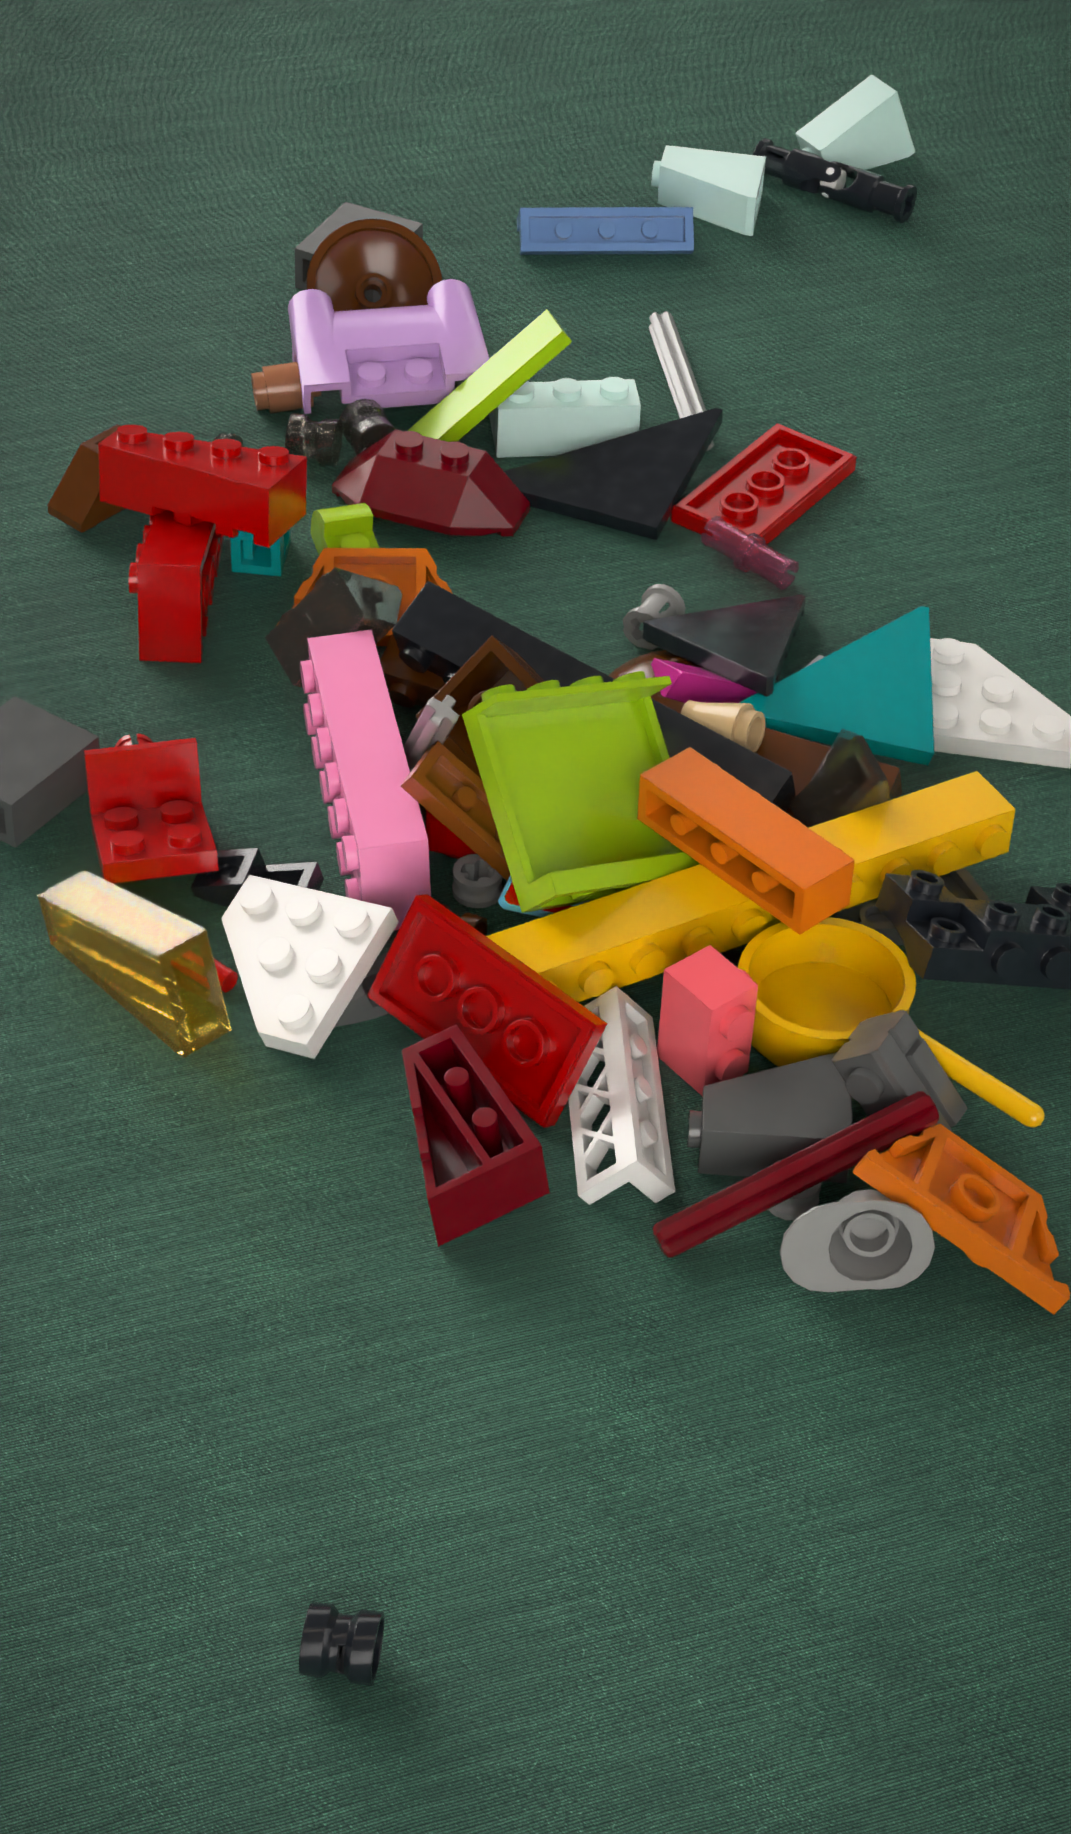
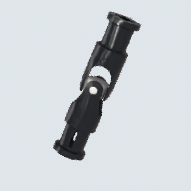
(815, 175)

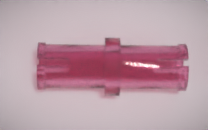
(749, 552)

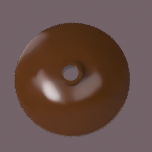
(377, 258)

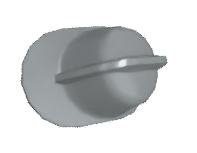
(857, 1244)

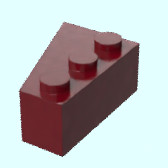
(469, 1137)

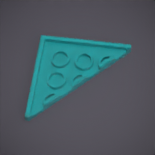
(868, 687)

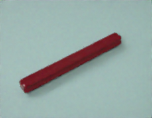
(794, 1174)

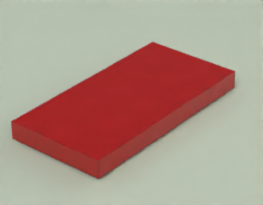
(767, 484)
(513, 1017)

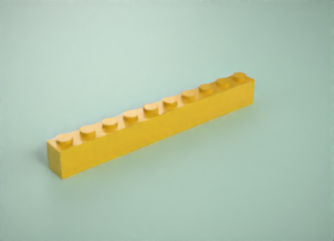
(676, 915)

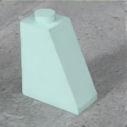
(860, 128)
(717, 184)

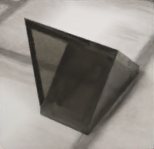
(843, 783)

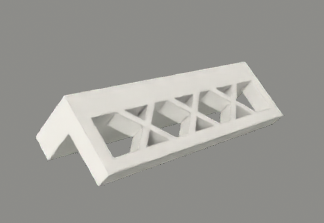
(637, 1112)

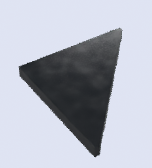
(623, 480)
(734, 641)

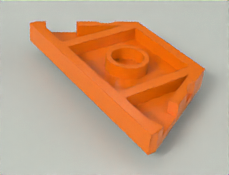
(396, 566)
(972, 1206)

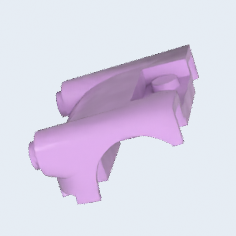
(387, 352)

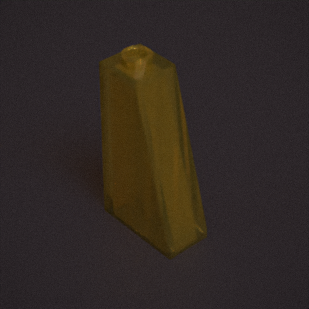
(141, 957)

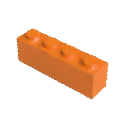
(745, 840)

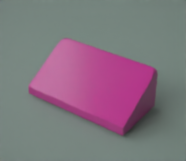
(698, 684)

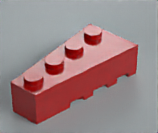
(204, 481)
(174, 587)

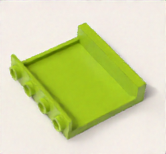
(566, 786)

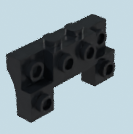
(981, 938)

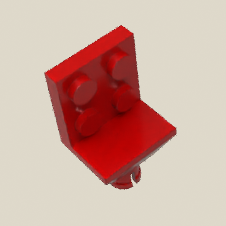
(148, 810)

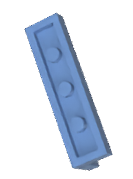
(606, 230)

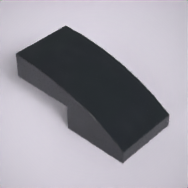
(237, 864)

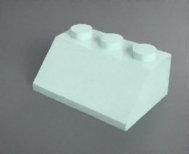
(564, 416)

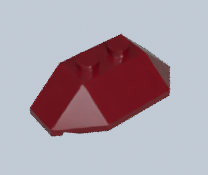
(433, 486)

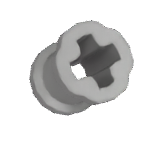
(651, 603)

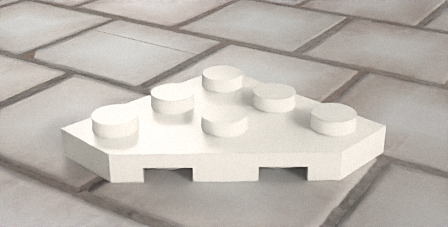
(992, 711)
(302, 957)

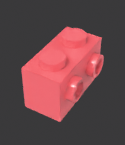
(706, 1019)

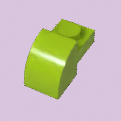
(343, 527)

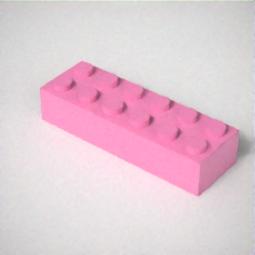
(363, 772)

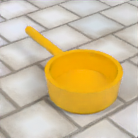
(829, 981)

